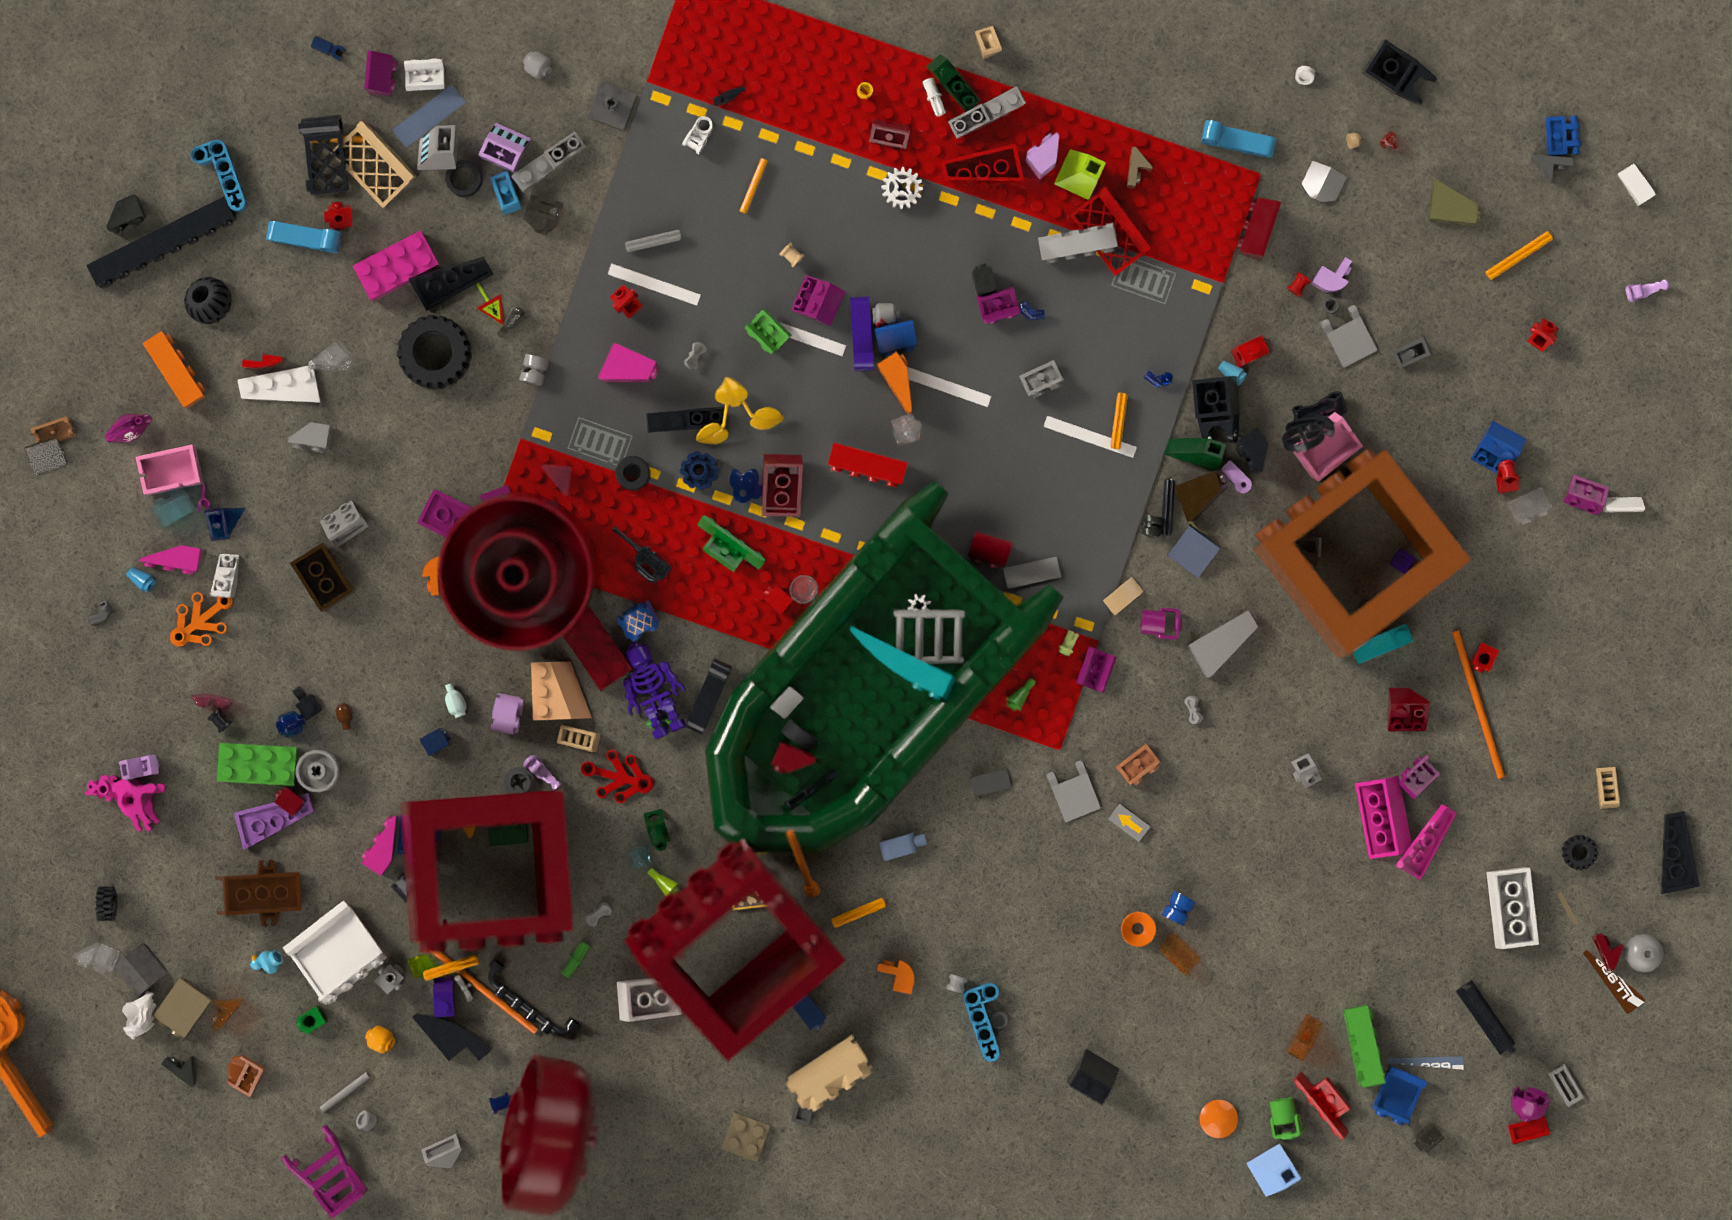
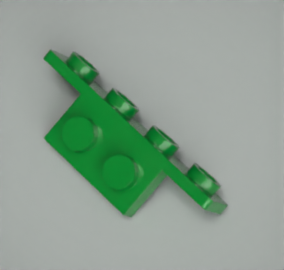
(727, 548)

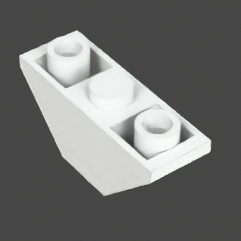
(226, 576)

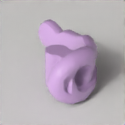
(1640, 291)
(536, 766)

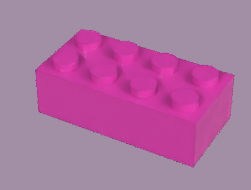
(395, 264)

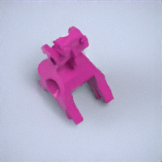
(132, 798)

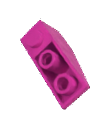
(178, 557)
(382, 852)

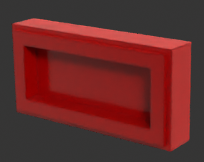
(1526, 1131)

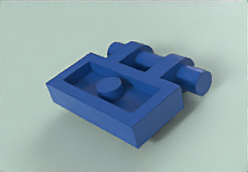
(1556, 135)

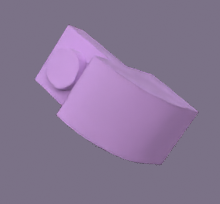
(1330, 281)
(139, 767)

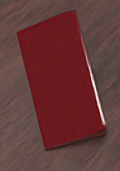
(890, 133)

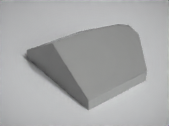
(1323, 182)

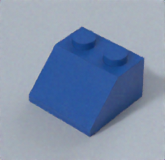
(896, 338)

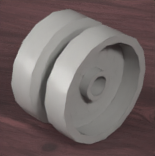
(307, 773)

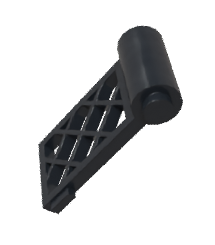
(320, 129)

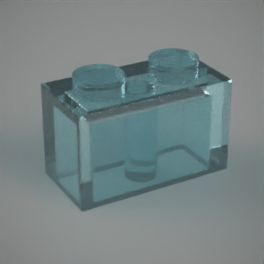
(174, 508)

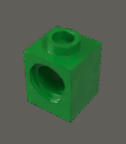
(320, 1019)

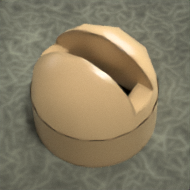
(1353, 140)

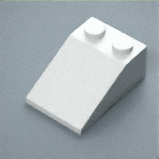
(643, 1000)

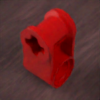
(1507, 479)

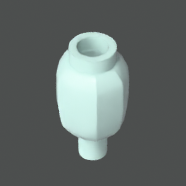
(455, 702)

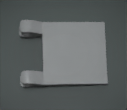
(1350, 340)
(1074, 795)

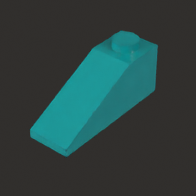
(1383, 643)

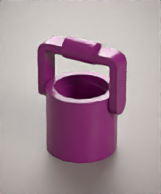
(1154, 623)

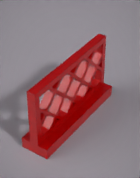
(1124, 221)

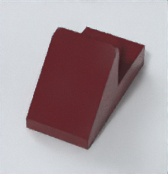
(1609, 956)

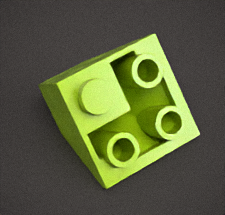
(1080, 173)

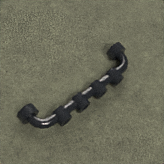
(531, 1013)

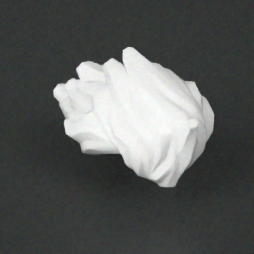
(139, 1015)

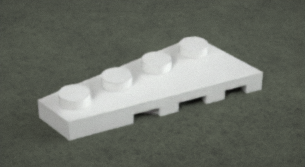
(286, 385)

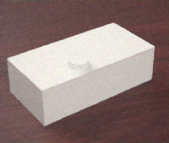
(1512, 908)

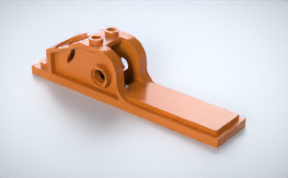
(11, 1028)

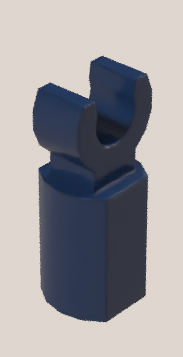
(326, 47)

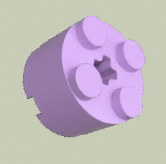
(506, 714)

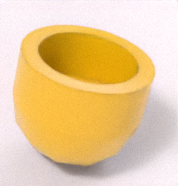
(867, 88)

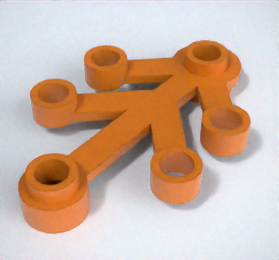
(198, 622)

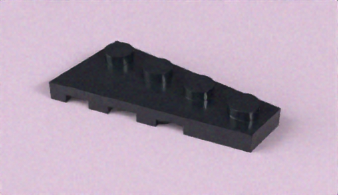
(447, 282)
(1677, 855)

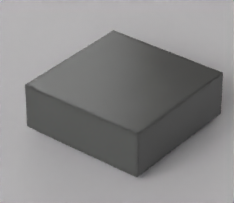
(801, 1115)

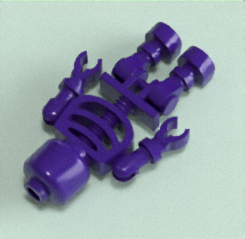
(639, 658)

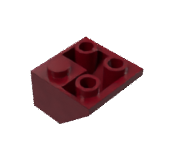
(1406, 710)

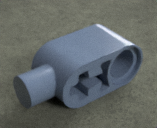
(901, 846)

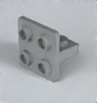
(343, 524)

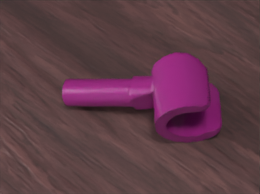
(203, 502)

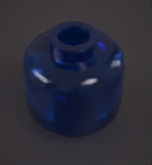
(290, 724)

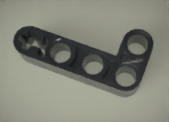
(708, 696)

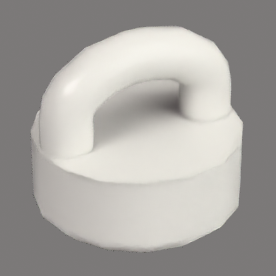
(1305, 75)

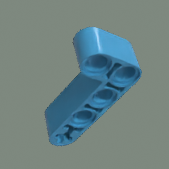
(1237, 140)
(224, 177)
(305, 237)
(984, 1023)

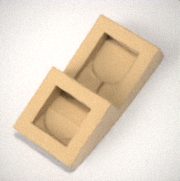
(1123, 596)

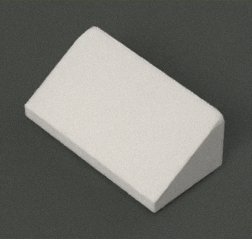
(1624, 504)

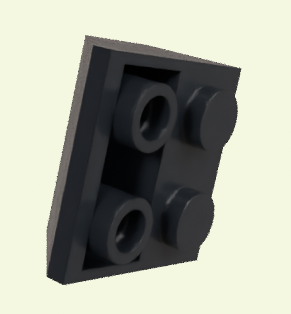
(1254, 450)

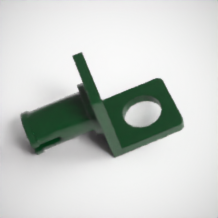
(657, 830)

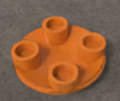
(1218, 1118)

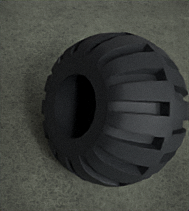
(207, 300)

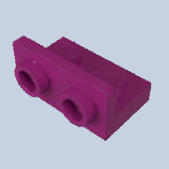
(1586, 495)

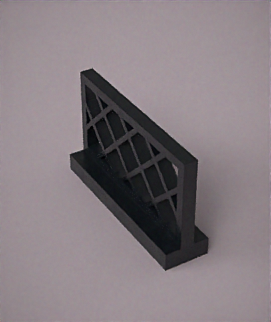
(1486, 1018)

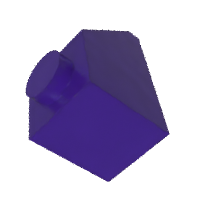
(444, 997)

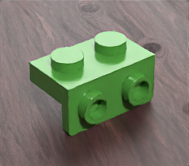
(767, 331)

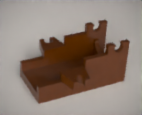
(261, 893)

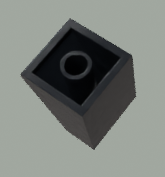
(1093, 1077)

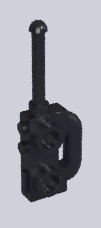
(646, 556)

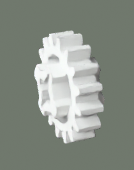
(895, 193)

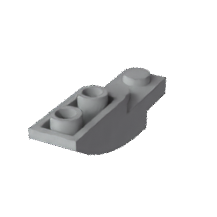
(987, 112)
(549, 161)

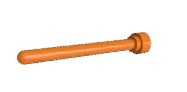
(811, 887)

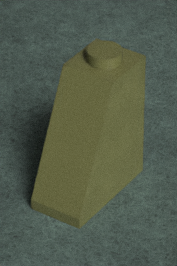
(1451, 206)

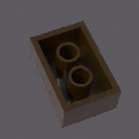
(322, 577)

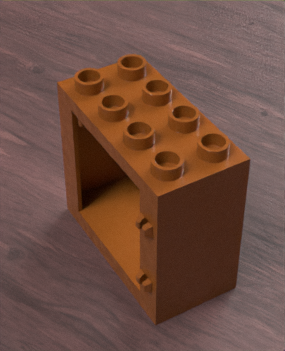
(1410, 513)

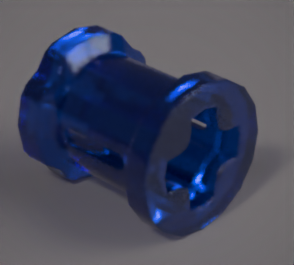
(500, 1102)

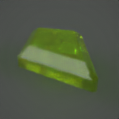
(419, 965)

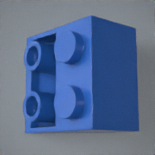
(1498, 445)

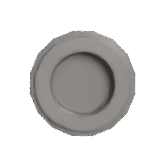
(366, 1120)

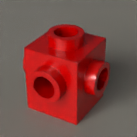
(345, 218)
(626, 301)
(1543, 334)

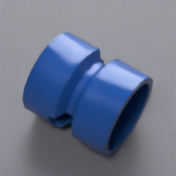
(1179, 907)

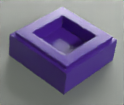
(1402, 561)

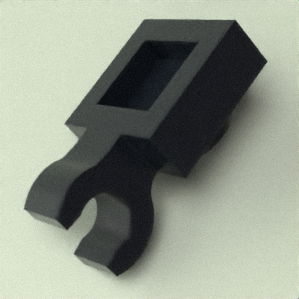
(308, 705)

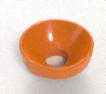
(1146, 936)

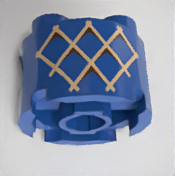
(638, 620)

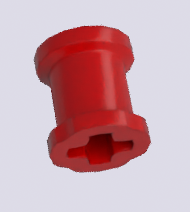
(1298, 285)

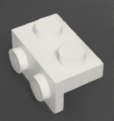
(424, 74)

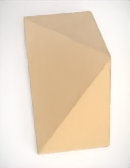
(988, 42)

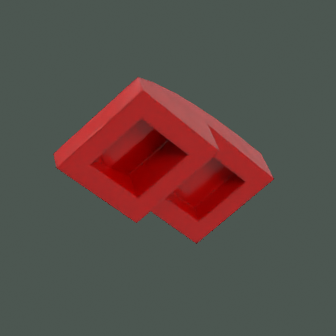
(267, 361)

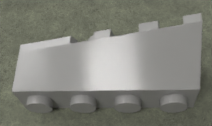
(1078, 242)

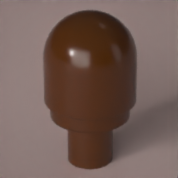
(344, 715)

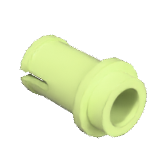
(1068, 643)

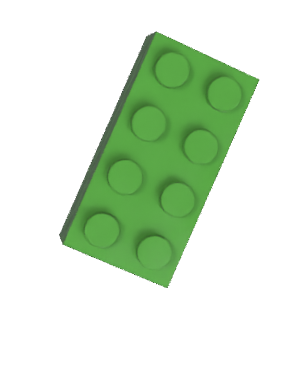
(257, 764)

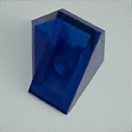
(222, 522)

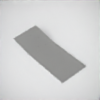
(1032, 572)

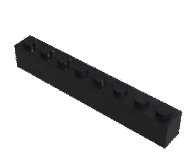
(161, 242)

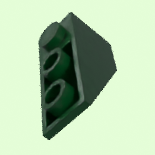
(953, 82)
(1198, 451)

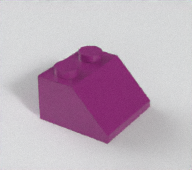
(380, 73)

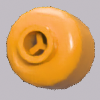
(380, 1039)

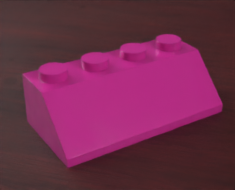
(1383, 817)

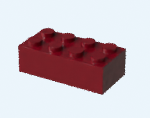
(596, 650)

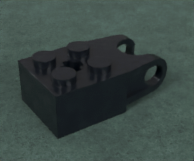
(1404, 73)
(1217, 412)

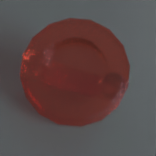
(1388, 140)

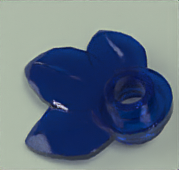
(748, 483)

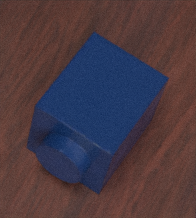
(435, 741)

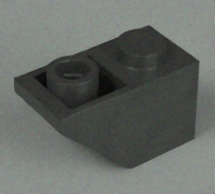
(125, 212)
(983, 279)

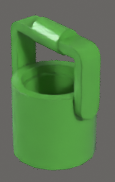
(1284, 1112)

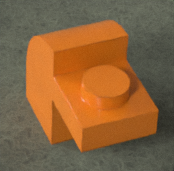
(430, 570)
(903, 975)

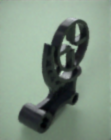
(1314, 419)

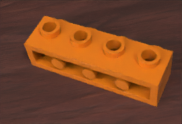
(174, 369)

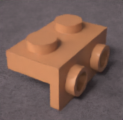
(1138, 765)

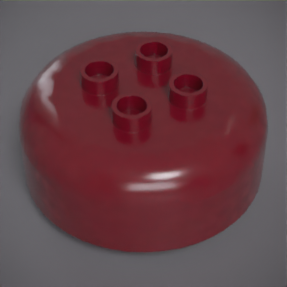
(517, 571)
(547, 1136)

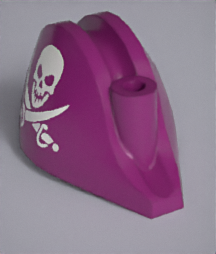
(128, 428)

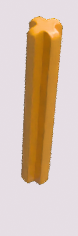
(1519, 255)

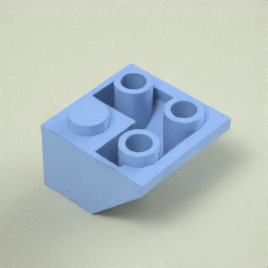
(1273, 1170)

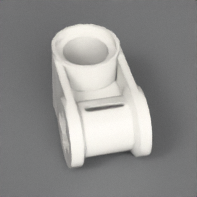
(698, 135)

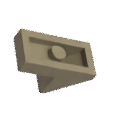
(1137, 162)

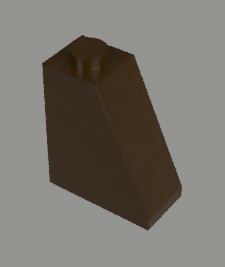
(1200, 493)

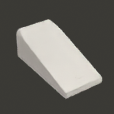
(1636, 184)

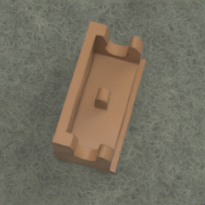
(59, 428)

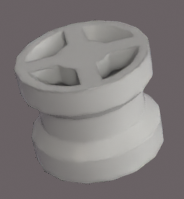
(957, 983)

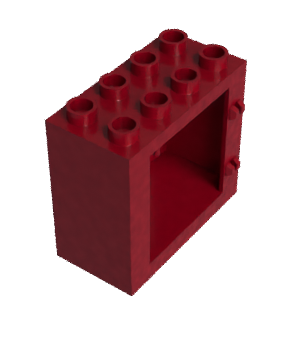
(550, 859)
(763, 986)

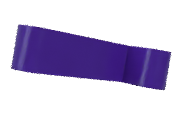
(861, 334)

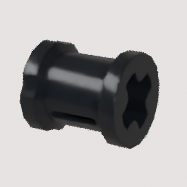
(219, 720)

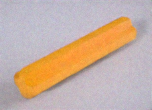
(1119, 419)
(858, 912)
(451, 967)

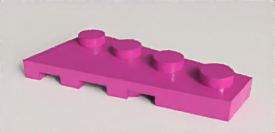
(1422, 850)

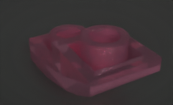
(207, 699)

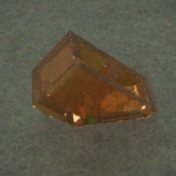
(1304, 1037)

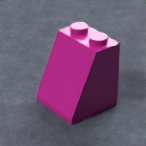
(627, 366)

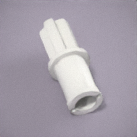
(934, 96)

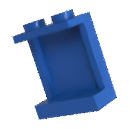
(1398, 1095)

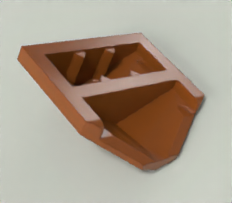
(244, 1074)

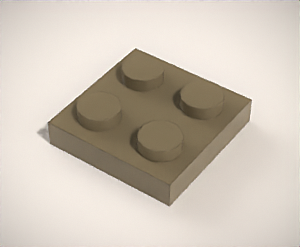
(745, 1137)

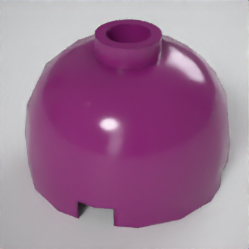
(1529, 1104)

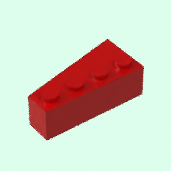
(988, 165)

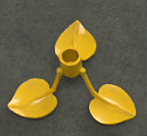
(734, 394)

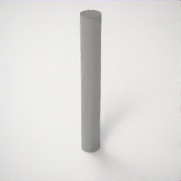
(344, 1092)

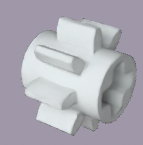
(921, 600)

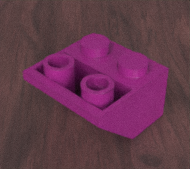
(818, 300)

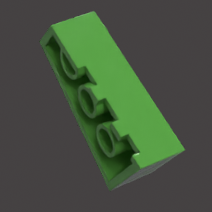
(1363, 1046)

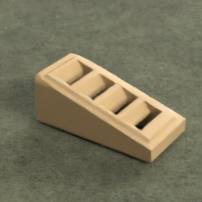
(593, 743)
(1608, 804)

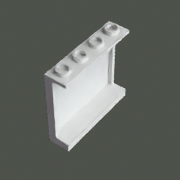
(335, 952)

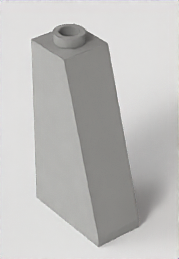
(1221, 643)

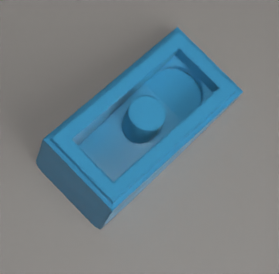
(505, 193)

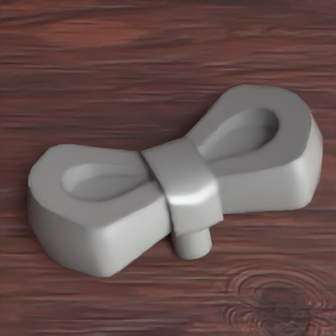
(692, 361)
(1192, 702)
(603, 910)
(459, 981)

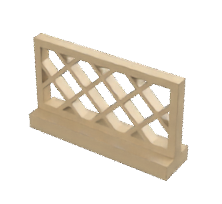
(386, 153)

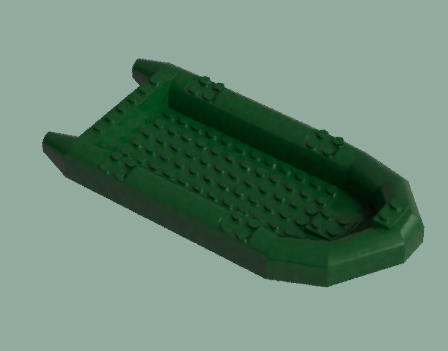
(862, 712)

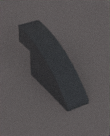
(451, 1036)

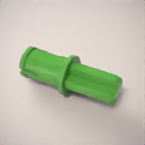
(575, 960)

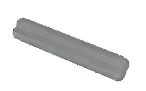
(652, 241)

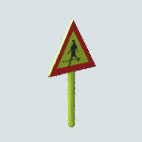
(492, 307)

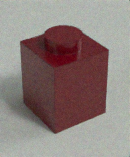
(289, 800)

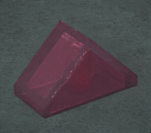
(561, 476)

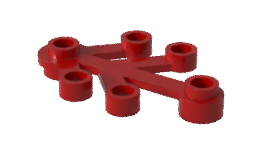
(620, 777)

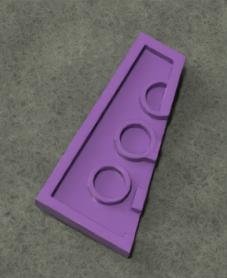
(265, 820)

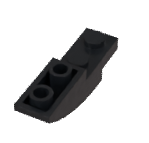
(684, 419)

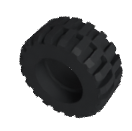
(408, 352)

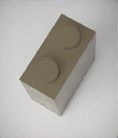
(182, 1008)

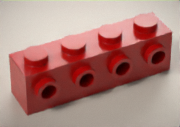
(867, 464)

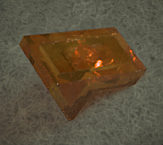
(228, 1007)

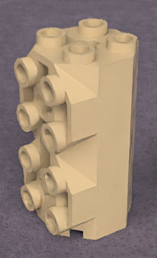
(829, 1073)

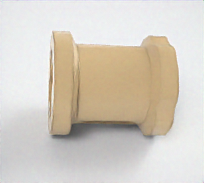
(791, 255)

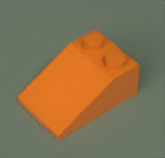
(896, 375)

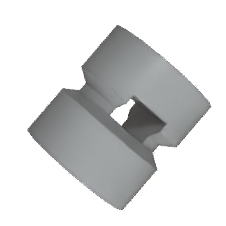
(534, 370)

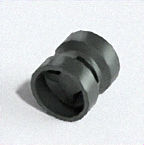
(1152, 525)

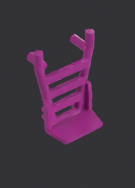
(325, 1199)

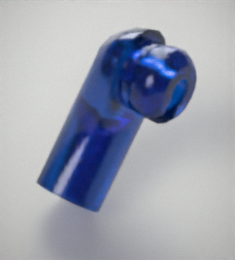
(1029, 314)
(1160, 380)

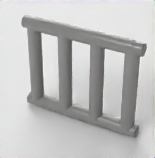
(938, 615)

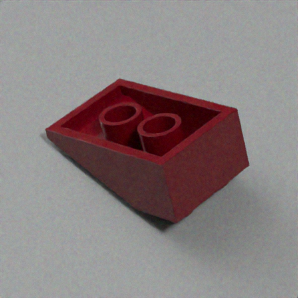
(782, 485)
(989, 550)

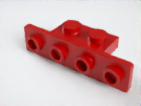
(1327, 1101)

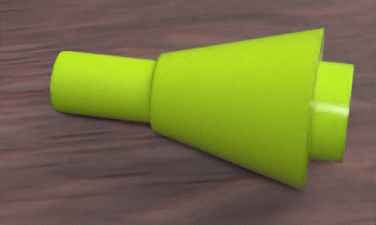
(665, 884)

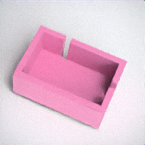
(1331, 451)
(169, 470)

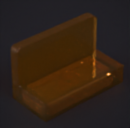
(1179, 954)

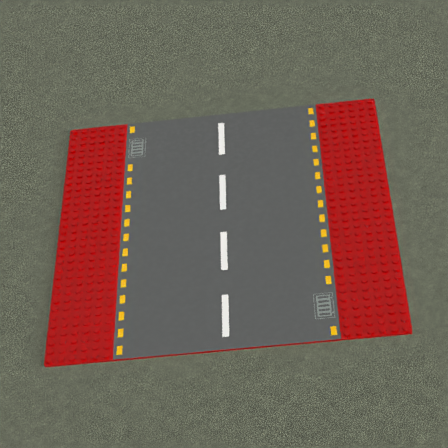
(1008, 460)

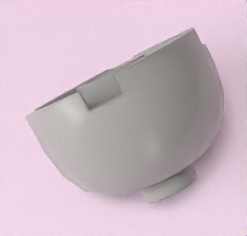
(1644, 953)

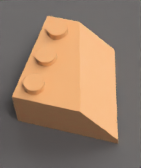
(557, 692)

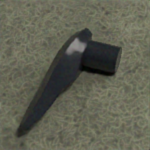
(728, 96)

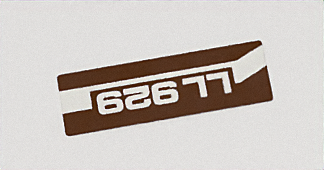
(1623, 992)

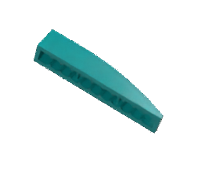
(914, 670)

